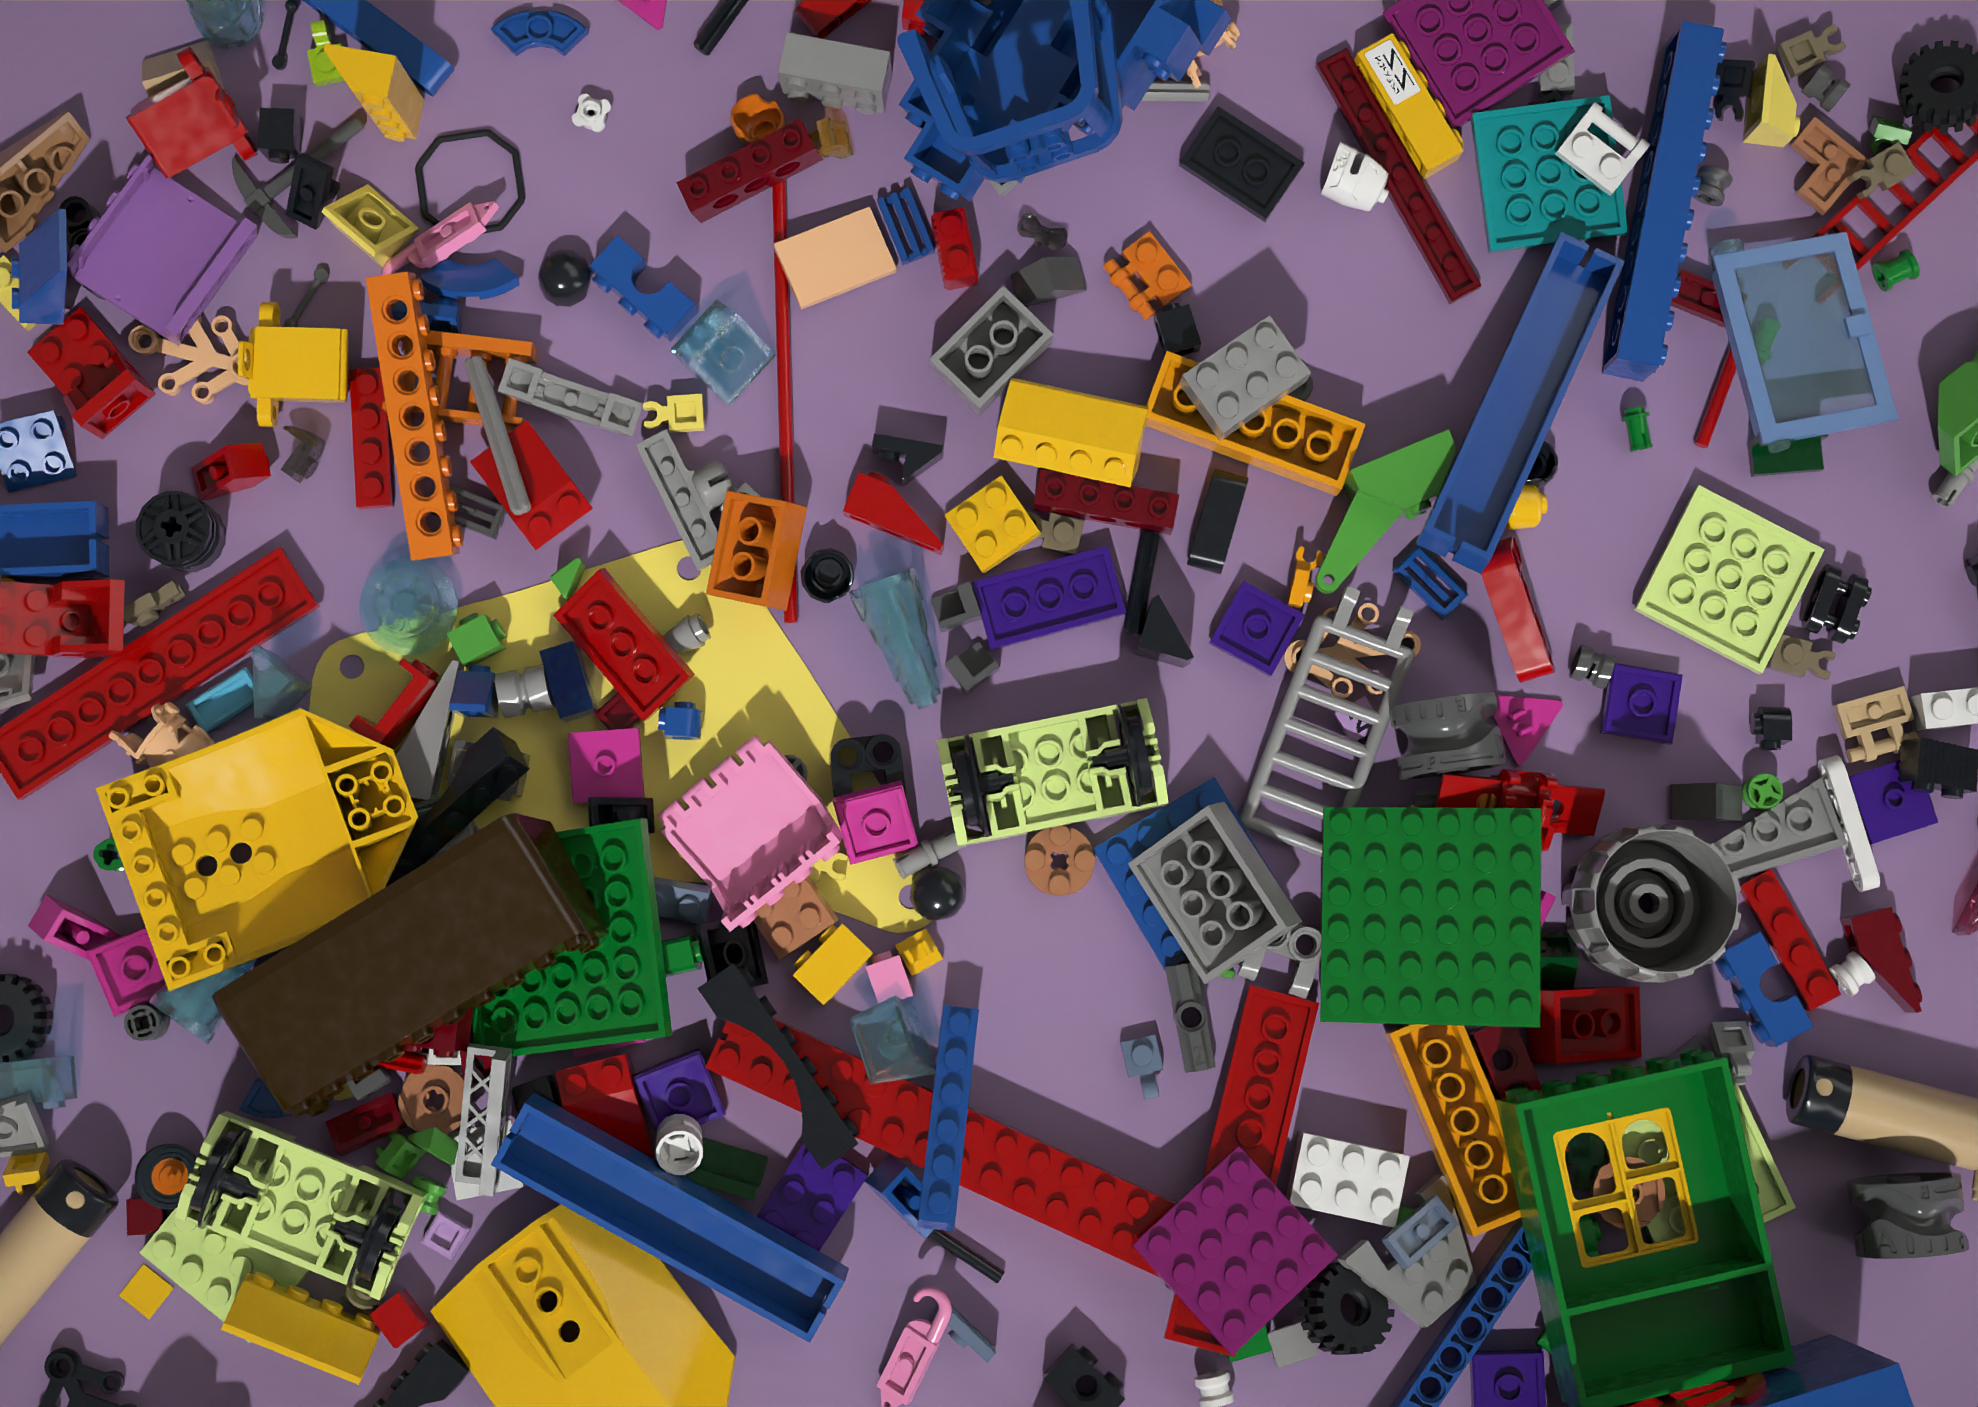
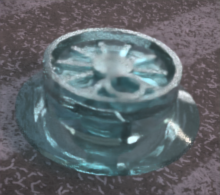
(408, 606)

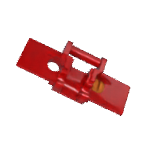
(1527, 789)

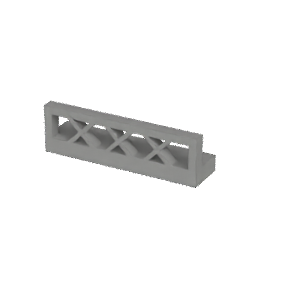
(493, 1120)

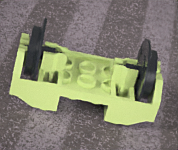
(1053, 772)
(300, 1204)

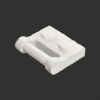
(1594, 157)

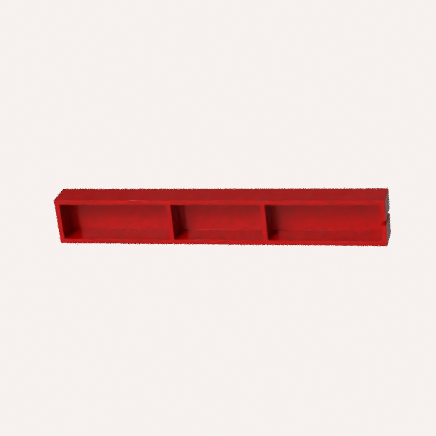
(995, 1159)

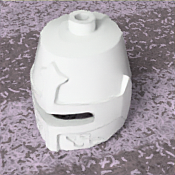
(1355, 180)

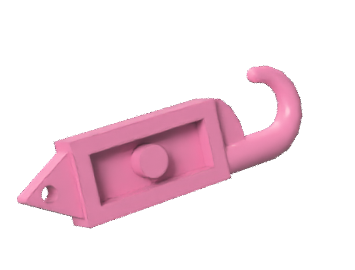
(444, 237)
(914, 1352)

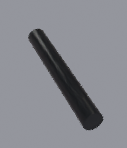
(966, 1255)

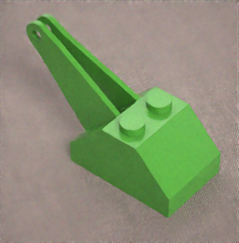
(1958, 417)
(1381, 493)

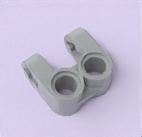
(1286, 946)

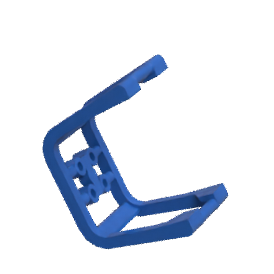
(1038, 140)

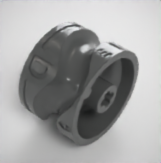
(1448, 735)
(1908, 1215)

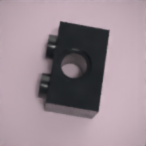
(1070, 1367)

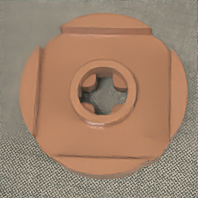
(1059, 881)
(417, 1090)
(1648, 1199)

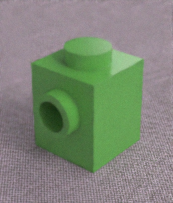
(477, 639)

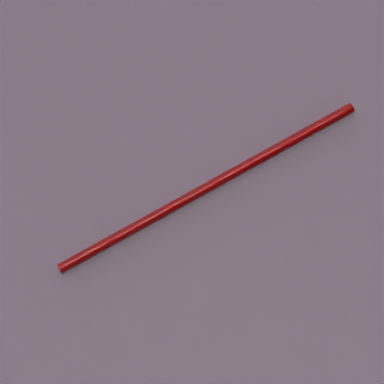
(784, 374)

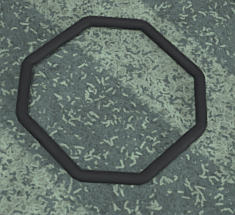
(468, 135)

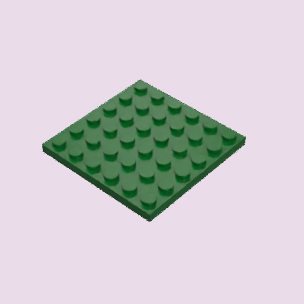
(1431, 916)
(608, 992)

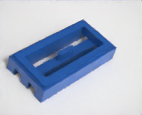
(895, 199)
(1451, 603)

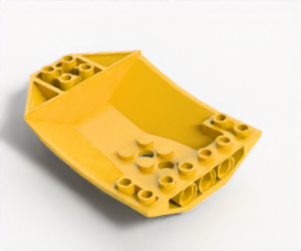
(307, 798)
(637, 1325)

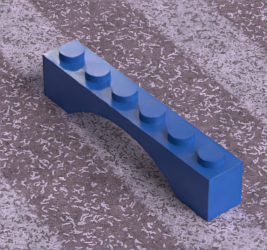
(948, 1118)

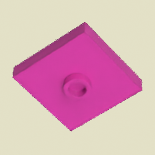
(606, 764)
(875, 822)
(127, 971)

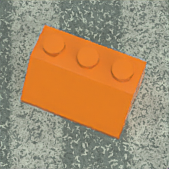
(756, 550)

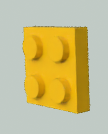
(992, 524)

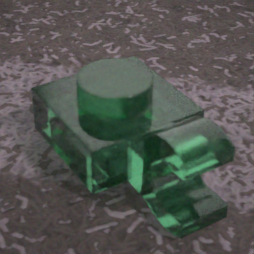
(1585, 1152)

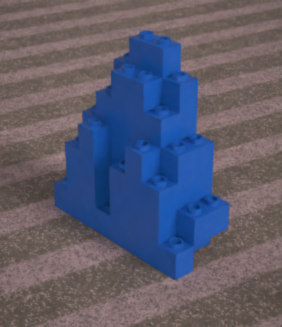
(1024, 62)

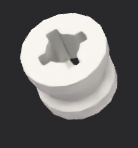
(1852, 973)
(1214, 1389)

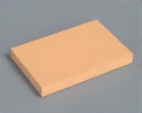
(835, 258)

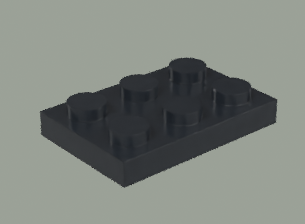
(1241, 164)

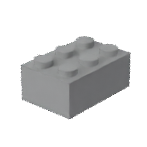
(835, 73)
(991, 350)
(1244, 378)

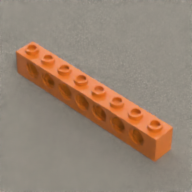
(383, 294)

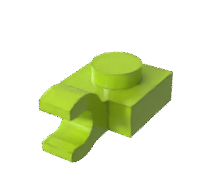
(321, 67)

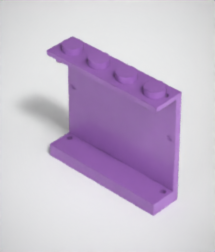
(159, 251)

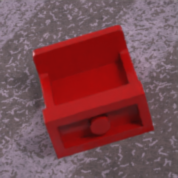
(404, 710)

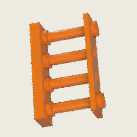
(447, 347)

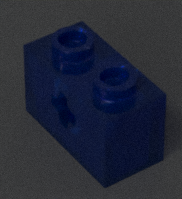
(569, 681)

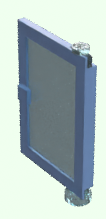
(1801, 338)

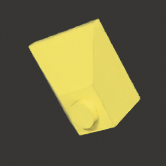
(1772, 107)

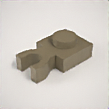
(1808, 52)
(1884, 170)
(1059, 533)
(146, 608)
(1795, 656)

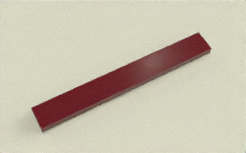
(1403, 182)

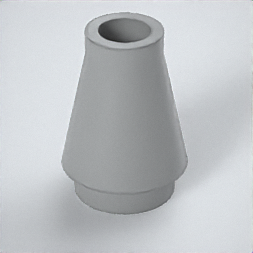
(688, 634)

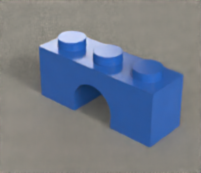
(618, 271)
(1772, 1020)

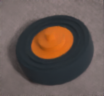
(163, 1174)

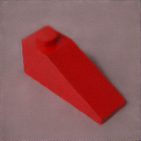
(884, 509)

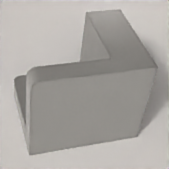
(1291, 1344)

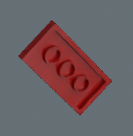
(624, 644)

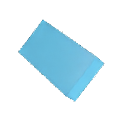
(223, 701)

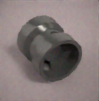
(1820, 82)
(1592, 667)
(154, 1023)

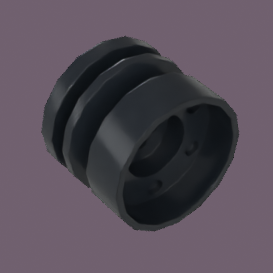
(194, 546)

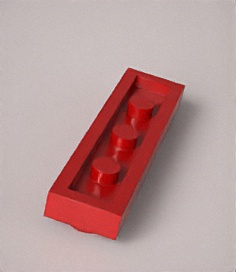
(370, 440)
(1789, 940)

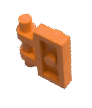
(1156, 271)

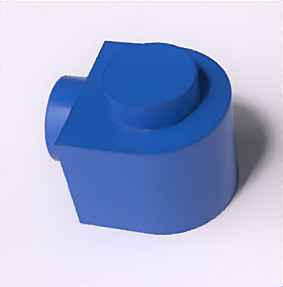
(681, 721)

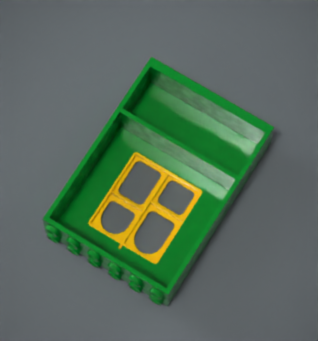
(1661, 1310)

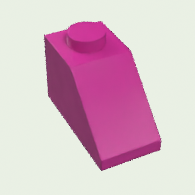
(69, 927)

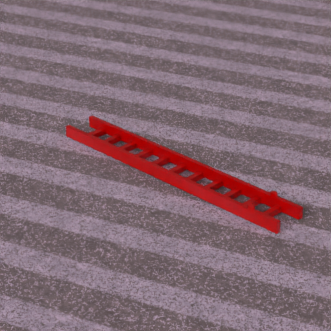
(1903, 196)

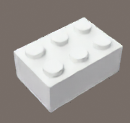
(1347, 1179)

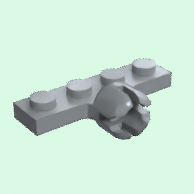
(687, 494)

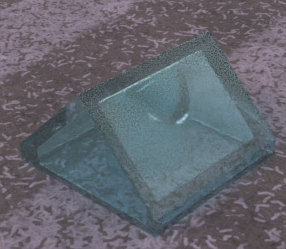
(275, 685)
(892, 1042)

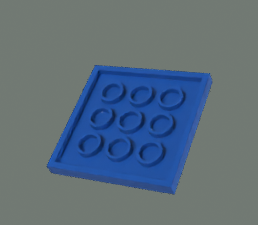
(1127, 845)

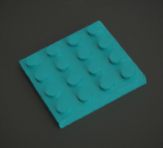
(1529, 189)

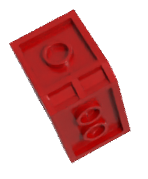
(91, 373)
(62, 618)

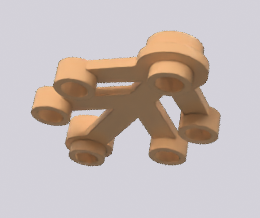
(203, 358)
(1345, 651)

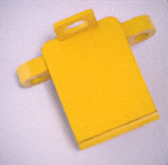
(292, 364)

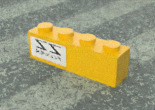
(1409, 106)

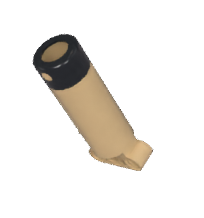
(1885, 1112)
(48, 1237)

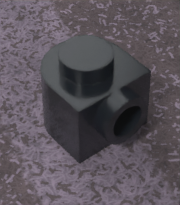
(1771, 727)

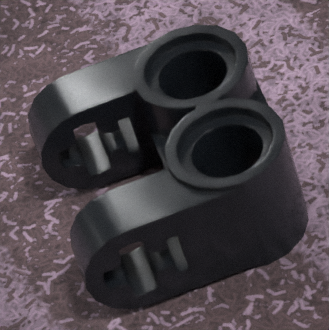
(865, 762)

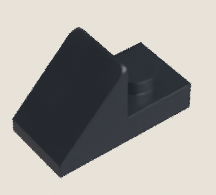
(311, 190)
(917, 454)
(617, 809)

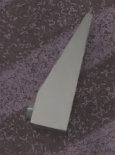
(426, 745)

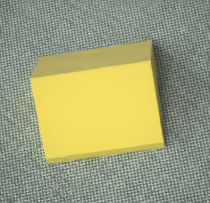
(371, 223)

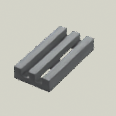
(497, 521)

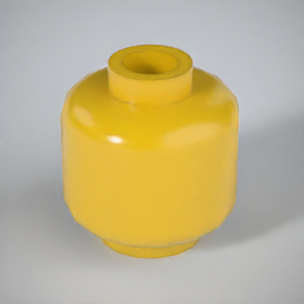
(1528, 509)

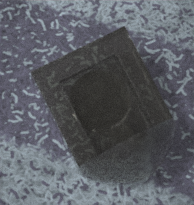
(304, 458)

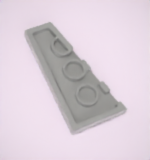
(1786, 833)
(21, 1127)

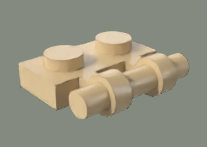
(1873, 713)

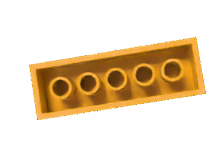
(1285, 439)
(1458, 1121)

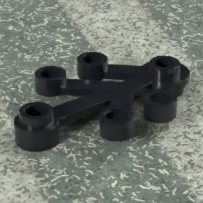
(71, 1383)

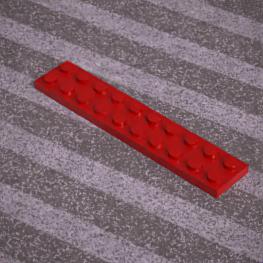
(152, 671)
(1255, 1108)

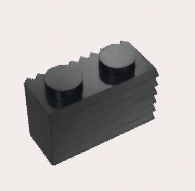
(1938, 766)

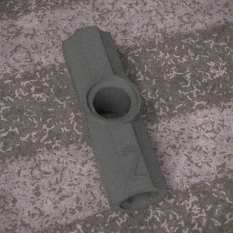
(1194, 1039)

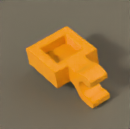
(1300, 587)

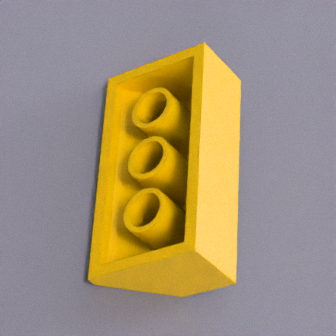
(381, 89)
(1071, 432)
(302, 1327)

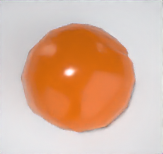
(755, 118)

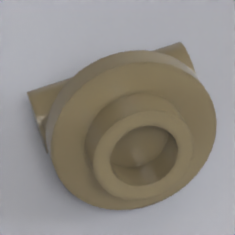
(360, 1301)

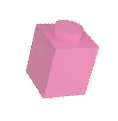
(889, 977)

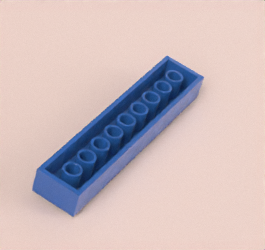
(1664, 202)

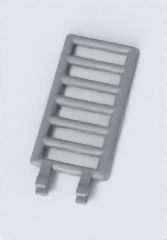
(1285, 721)

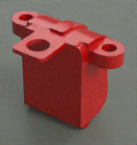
(189, 120)

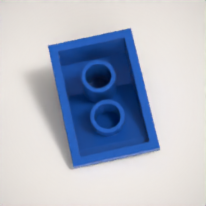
(42, 273)

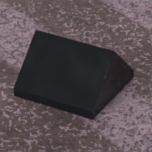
(1162, 638)
(723, 948)

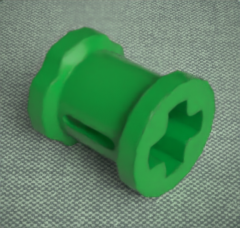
(1895, 270)
(101, 856)

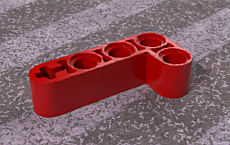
(1516, 613)

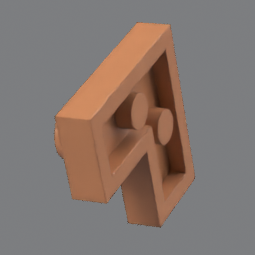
(1833, 163)

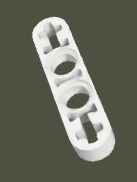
(1857, 850)

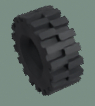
(1934, 107)
(29, 1017)
(1325, 1316)

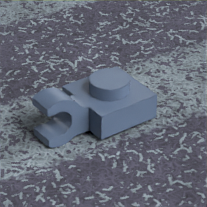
(1143, 1059)

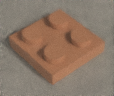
(794, 917)

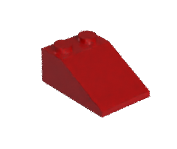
(551, 491)
(1587, 1025)
(608, 1099)

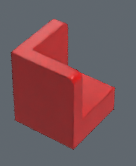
(399, 1318)

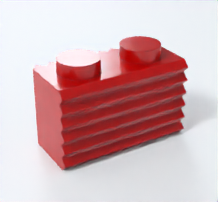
(954, 249)

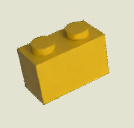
(832, 962)

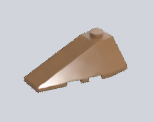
(33, 171)

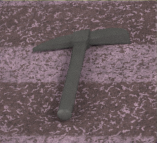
(260, 199)

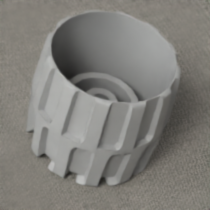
(1690, 896)

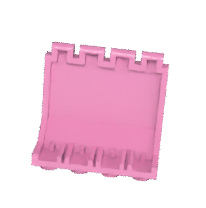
(751, 830)

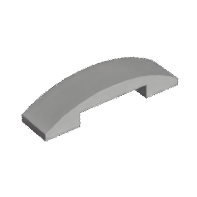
(569, 399)

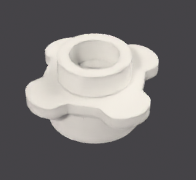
(595, 122)

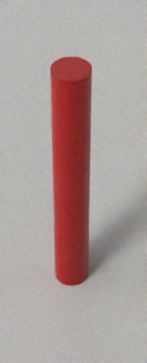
(1716, 402)

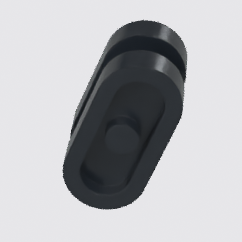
(1844, 621)

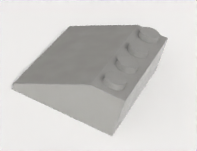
(1214, 891)

